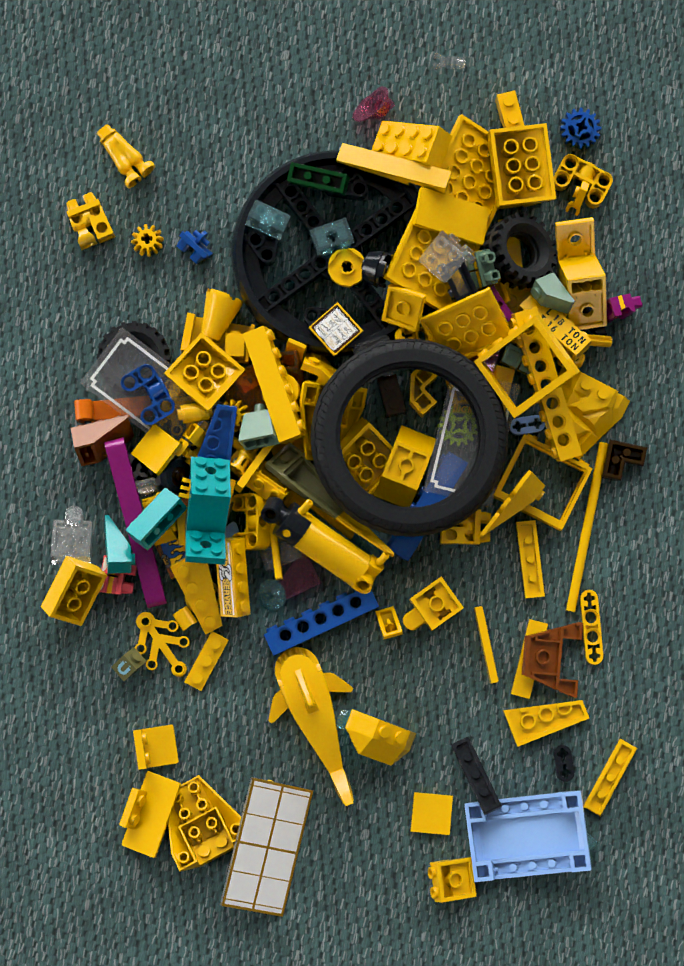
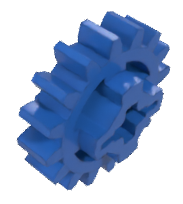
(587, 131)

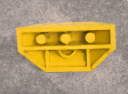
(378, 738)

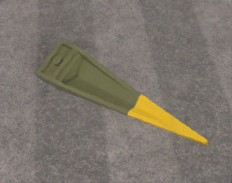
(301, 477)

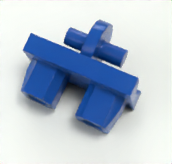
(188, 240)

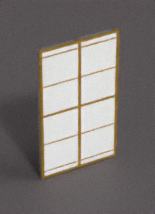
(266, 847)

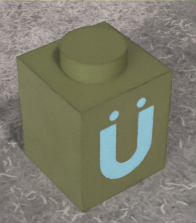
(129, 664)

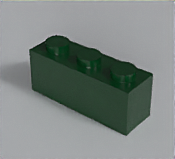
(318, 178)

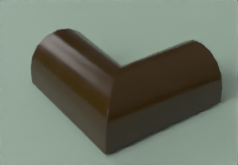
(619, 454)

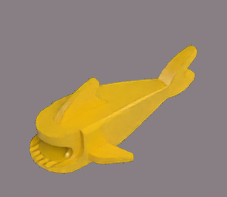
(308, 697)

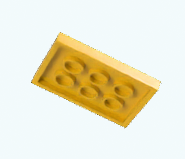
(468, 324)

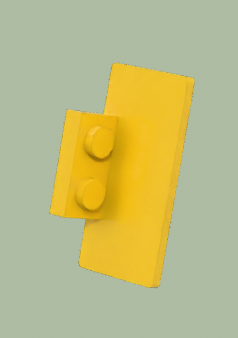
(149, 813)

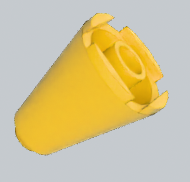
(218, 313)

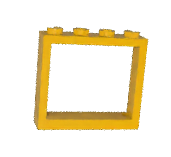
(513, 333)
(579, 465)

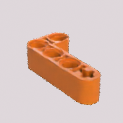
(93, 410)

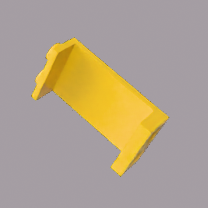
(193, 328)

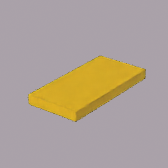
(452, 215)

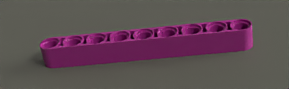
(131, 509)

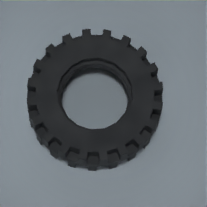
(537, 243)
(144, 333)

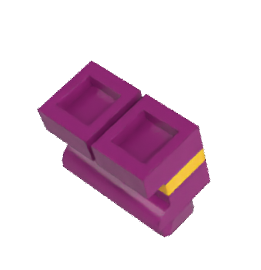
(622, 306)

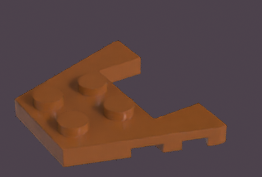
(543, 657)

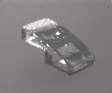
(147, 488)

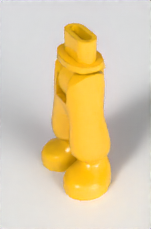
(124, 156)

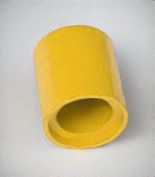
(185, 618)

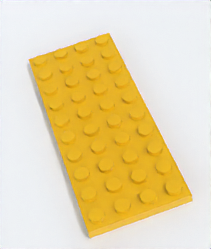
(470, 181)

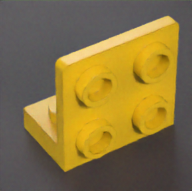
(155, 746)

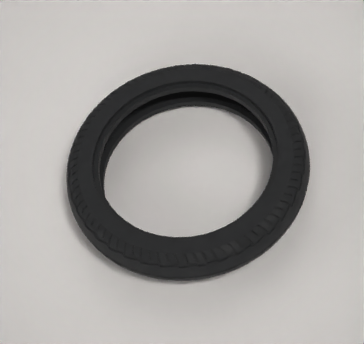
(482, 400)

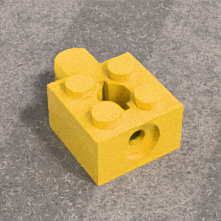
(432, 606)

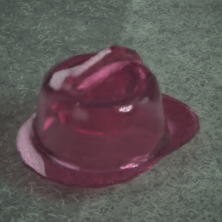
(375, 105)

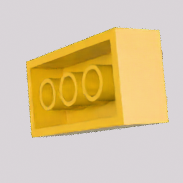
(413, 142)

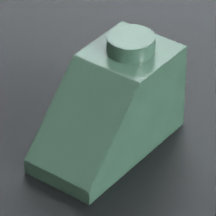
(552, 293)

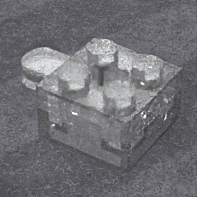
(72, 537)

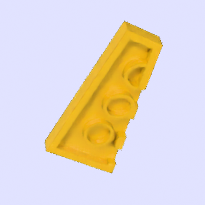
(199, 591)

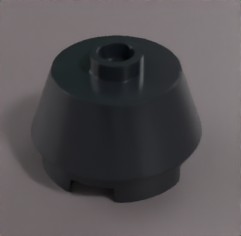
(375, 267)

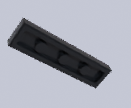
(476, 775)

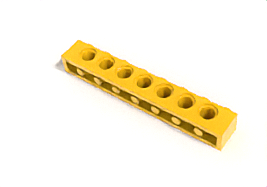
(543, 354)

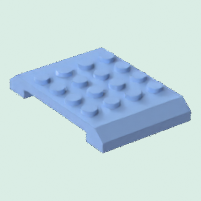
(529, 836)

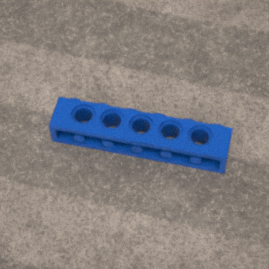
(277, 645)

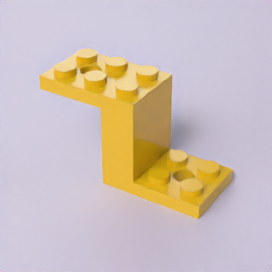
(581, 272)

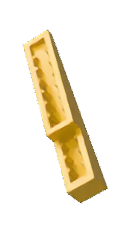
(395, 168)

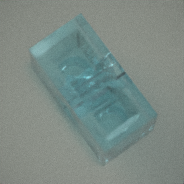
(268, 219)
(338, 229)

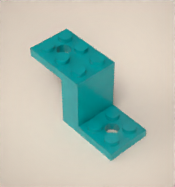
(207, 510)

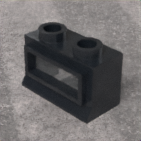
(461, 284)

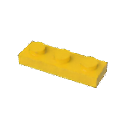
(206, 661)

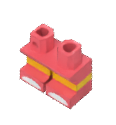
(116, 585)

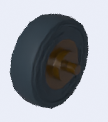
(172, 475)

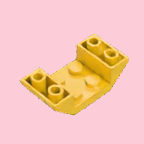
(405, 467)

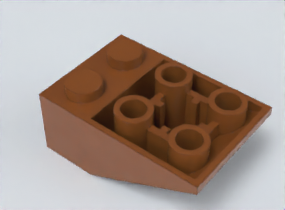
(90, 438)

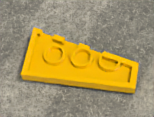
(538, 721)

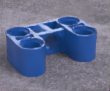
(155, 389)

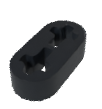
(559, 764)

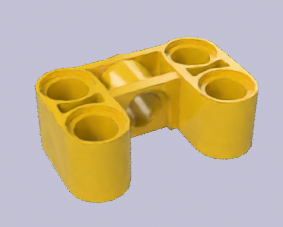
(585, 172)
(257, 530)

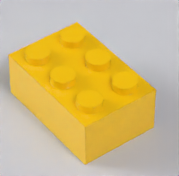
(73, 591)

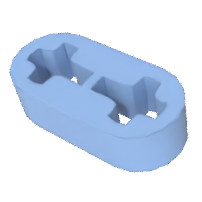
(528, 429)

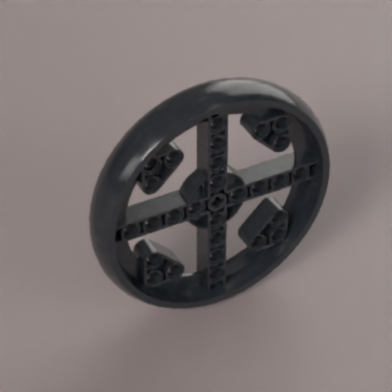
(246, 256)

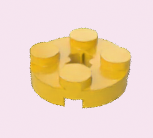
(335, 267)

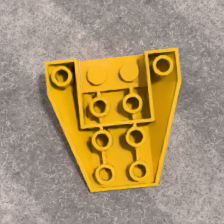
(201, 825)

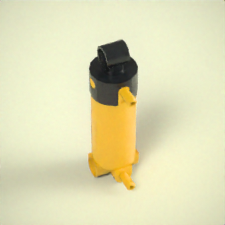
(323, 544)

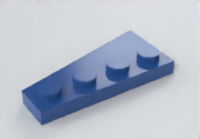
(219, 434)

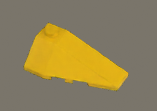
(522, 495)

